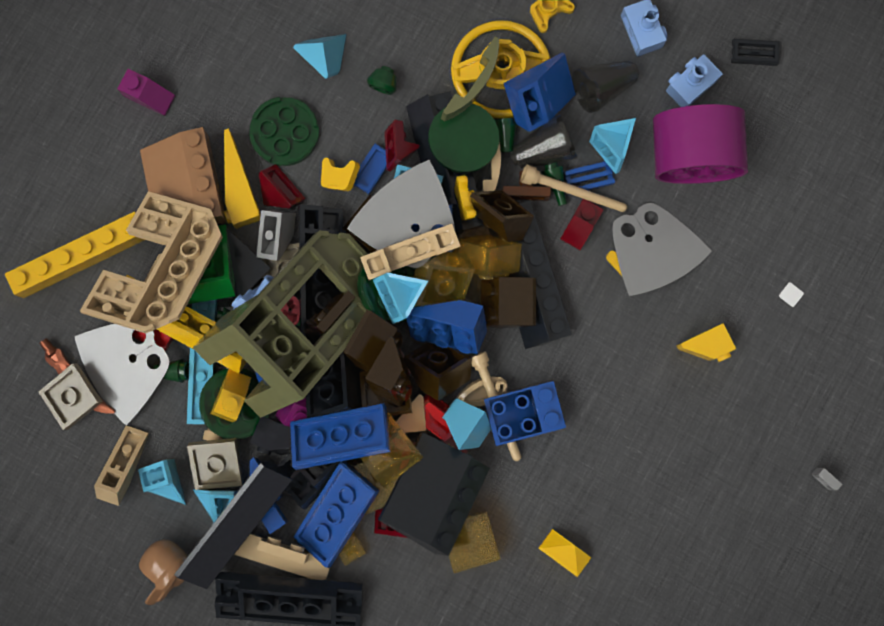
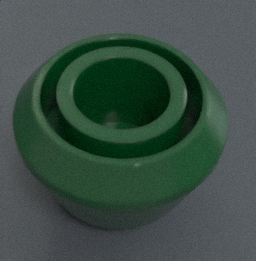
(383, 80)

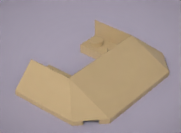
(190, 243)

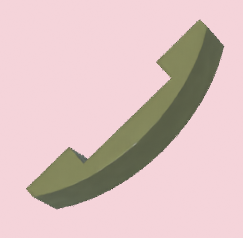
(459, 104)

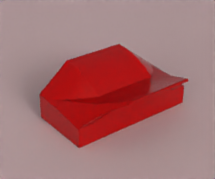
(434, 422)

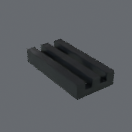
(754, 52)

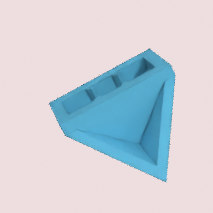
(323, 53)
(612, 141)
(399, 294)
(467, 424)
(162, 480)
(215, 500)

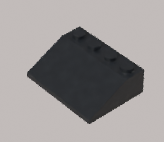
(434, 495)

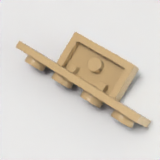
(281, 556)

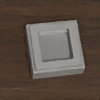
(826, 479)

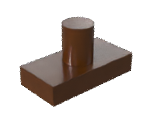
(527, 192)

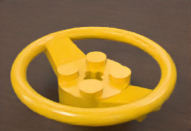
(516, 59)

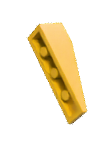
(239, 197)

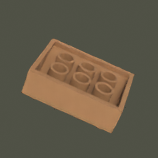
(184, 170)

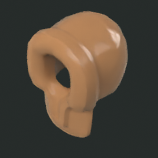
(159, 565)

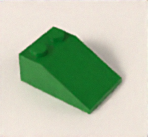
(218, 277)

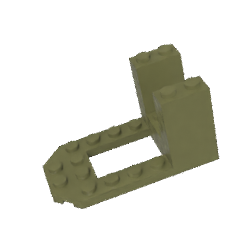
(272, 342)

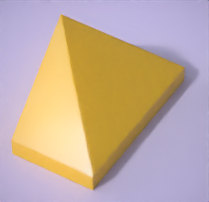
(564, 552)

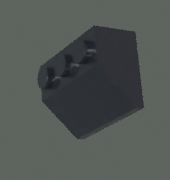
(336, 390)

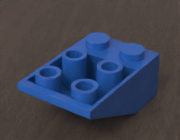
(540, 92)
(450, 325)
(524, 413)

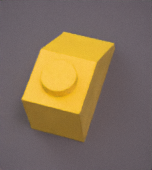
(710, 344)
(231, 396)

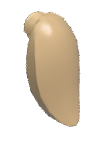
(476, 393)

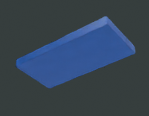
(339, 436)
(336, 514)

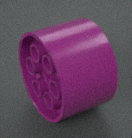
(700, 144)

